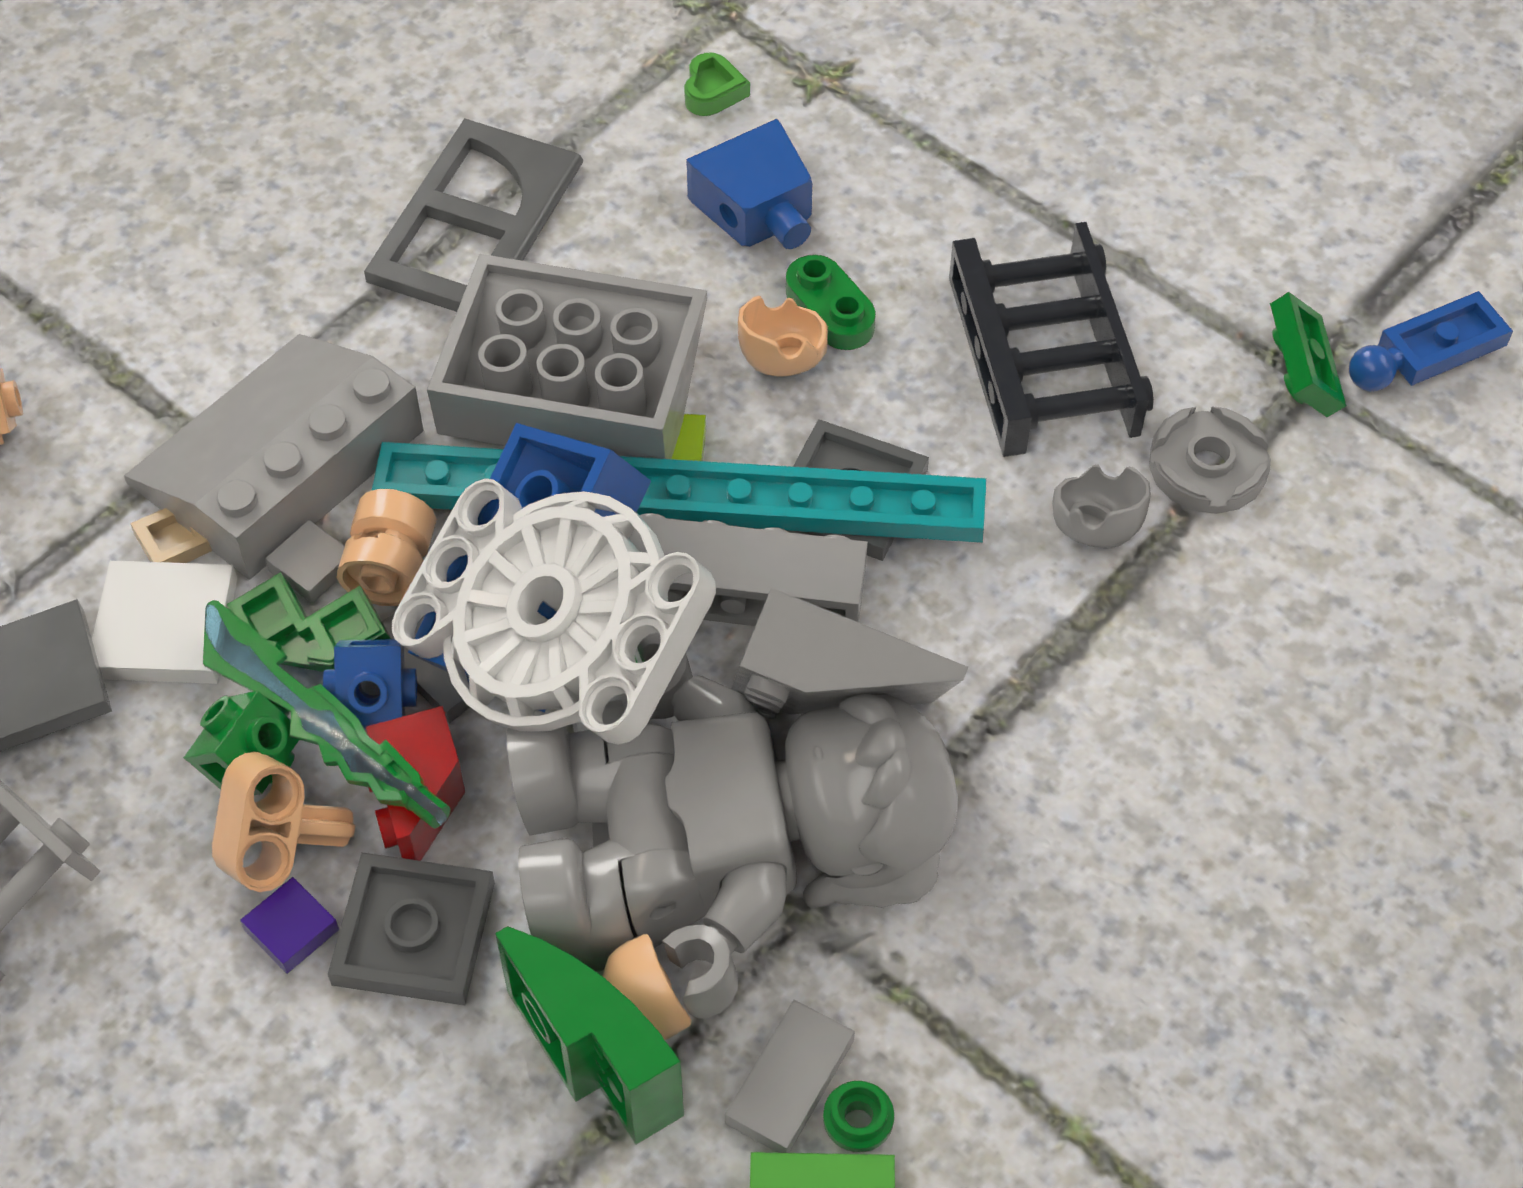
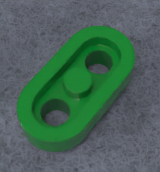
(824, 287)

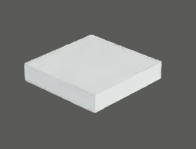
(155, 619)

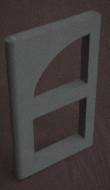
(541, 174)

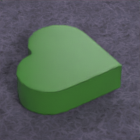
(713, 85)

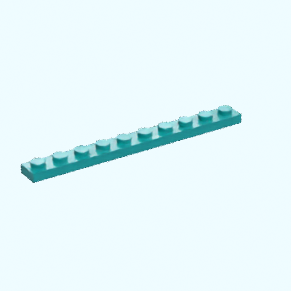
(734, 493)

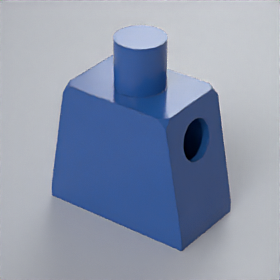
(754, 187)

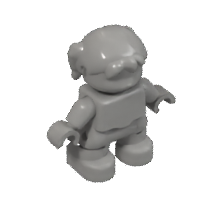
(707, 821)

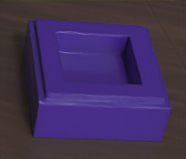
(289, 925)

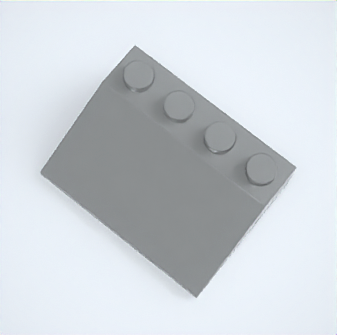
(568, 357)
(279, 448)
(818, 658)

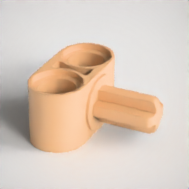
(276, 821)

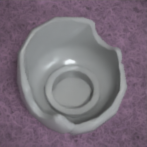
(1102, 508)

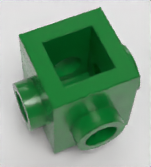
(238, 727)

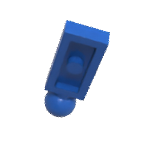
(1431, 344)

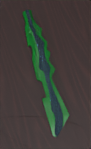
(316, 715)

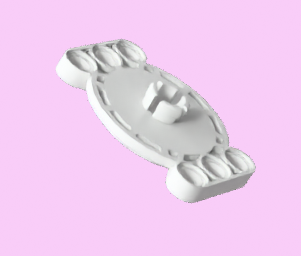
(582, 569)

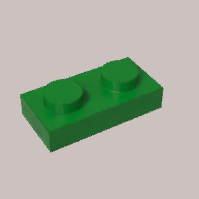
(1307, 355)

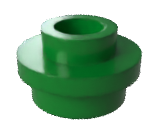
(864, 1097)

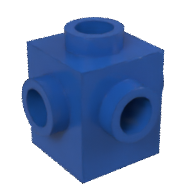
(376, 662)

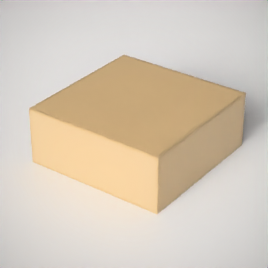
(168, 540)

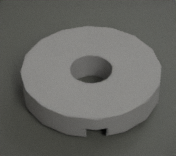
(1209, 486)

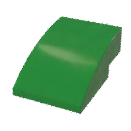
(593, 1034)

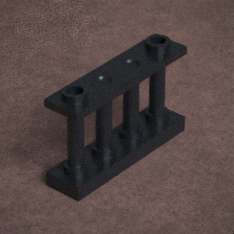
(1003, 367)

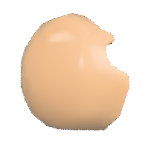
(781, 338)
(641, 978)

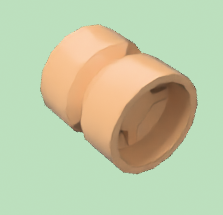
(386, 545)

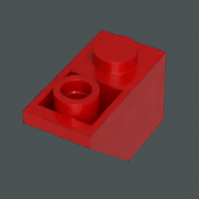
(430, 750)

